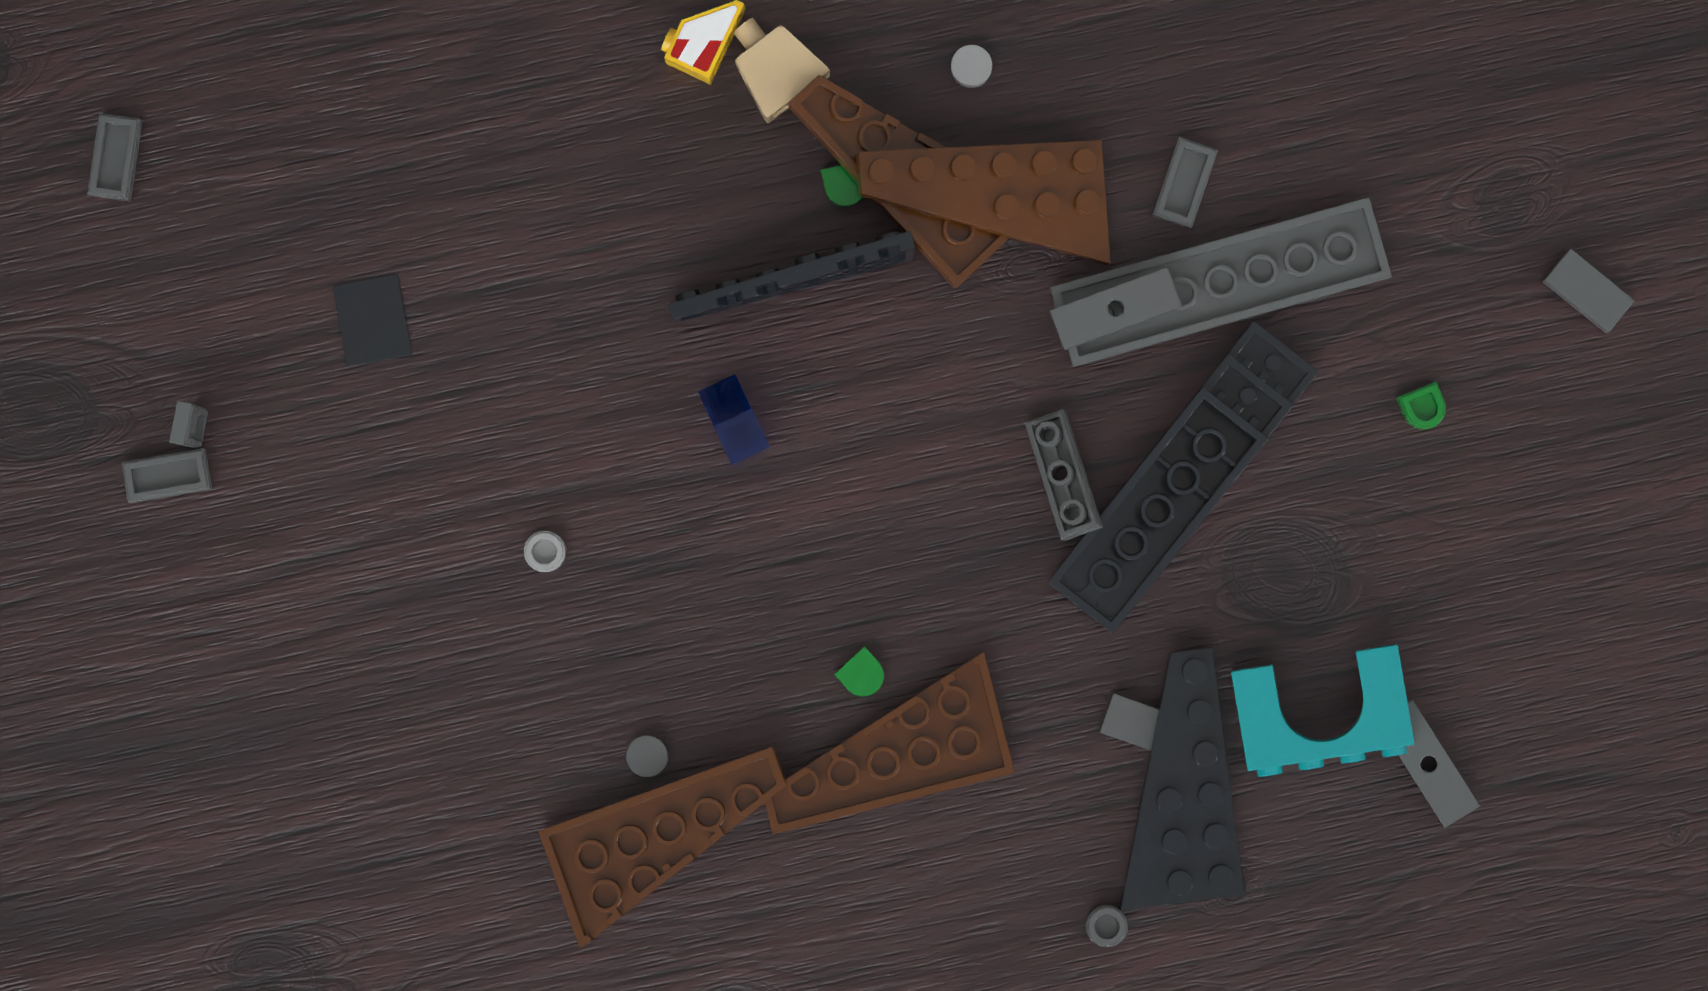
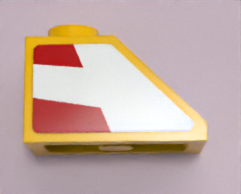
(703, 40)

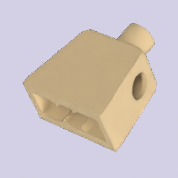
(775, 67)

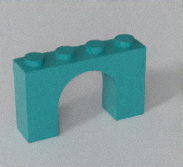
(1273, 743)

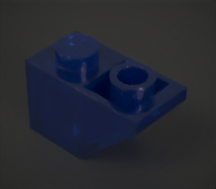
(734, 420)

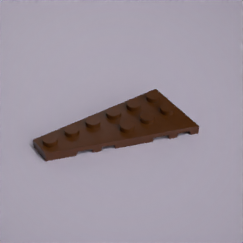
(851, 126)
(1016, 190)
(920, 748)
(632, 847)

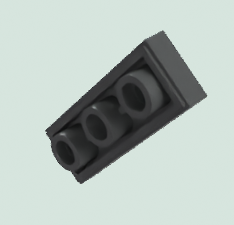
(1139, 301)
(1072, 497)
(1443, 783)

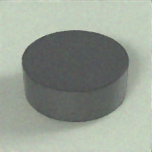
(647, 756)
(1106, 925)

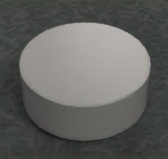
(971, 66)
(545, 551)

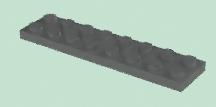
(1243, 277)

